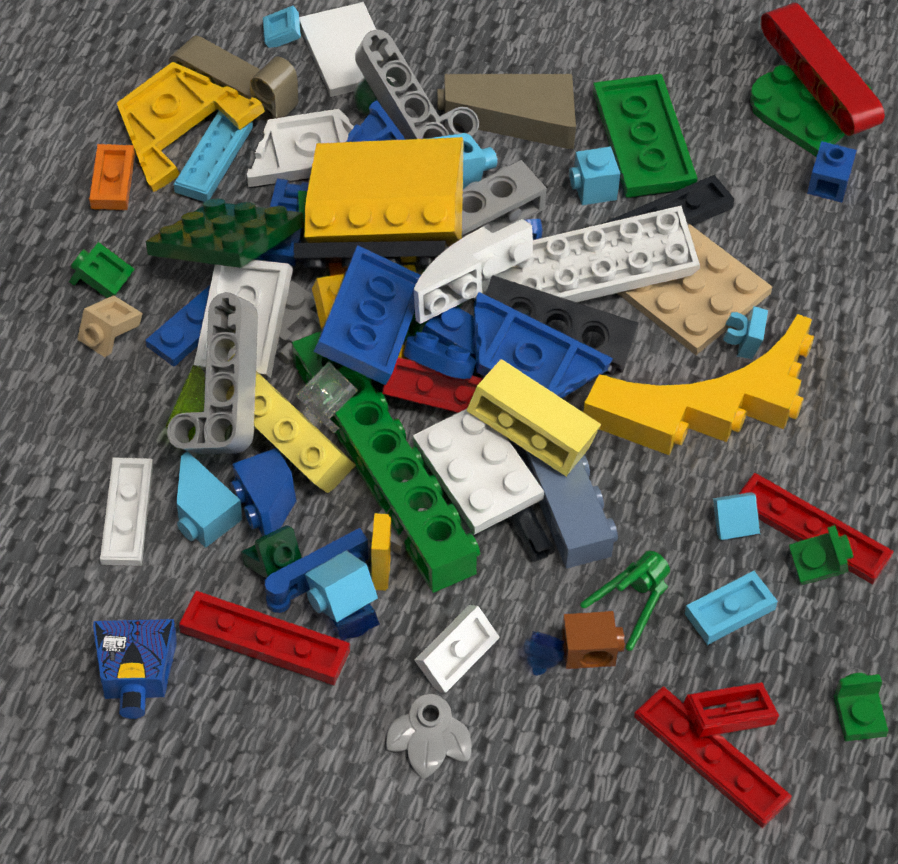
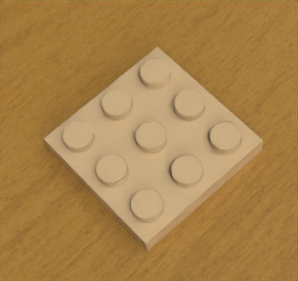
(698, 305)

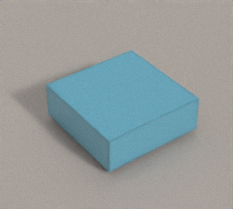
(281, 27)
(736, 516)

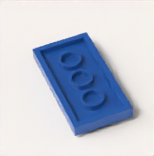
(369, 316)

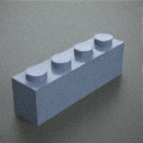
(573, 511)

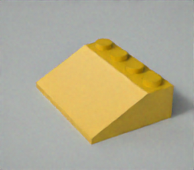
(386, 191)

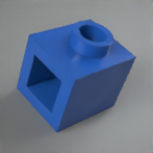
(831, 171)

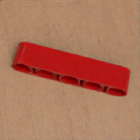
(822, 69)

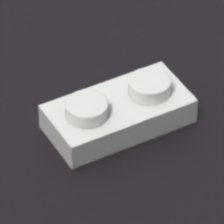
(457, 648)

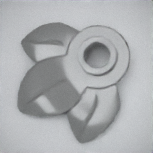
(426, 740)

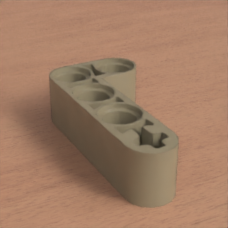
(272, 85)

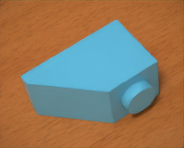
(204, 503)

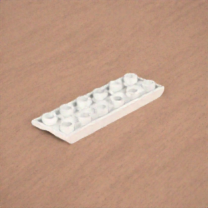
(608, 257)

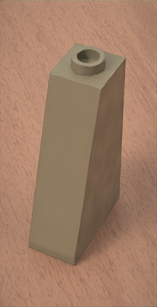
(516, 104)

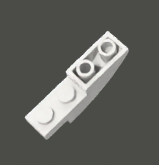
(464, 265)

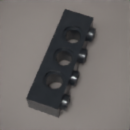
(579, 318)

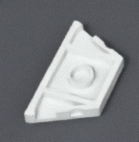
(291, 144)

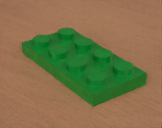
(644, 135)

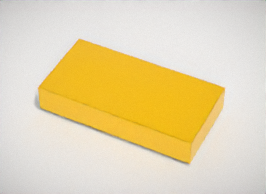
(381, 551)

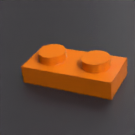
(112, 177)

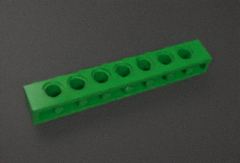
(385, 460)

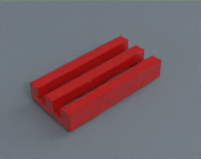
(735, 715)

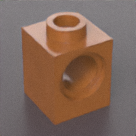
(591, 640)

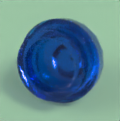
(543, 652)

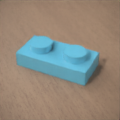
(730, 607)

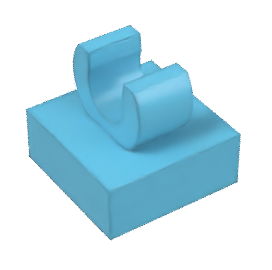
(749, 331)

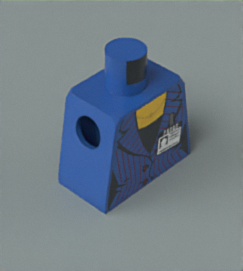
(134, 661)

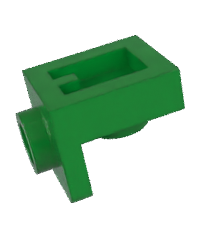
(101, 270)
(821, 556)
(860, 707)

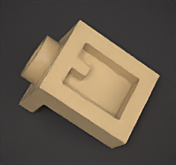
(105, 322)

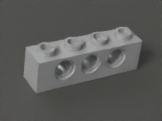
(502, 199)

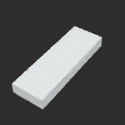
(126, 511)

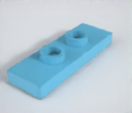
(211, 158)

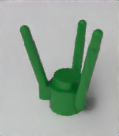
(644, 576)

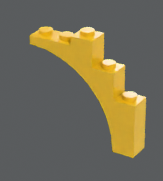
(664, 413)

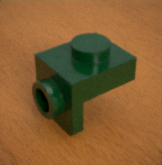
(272, 552)

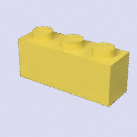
(533, 417)

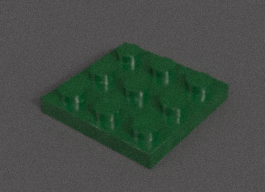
(225, 233)

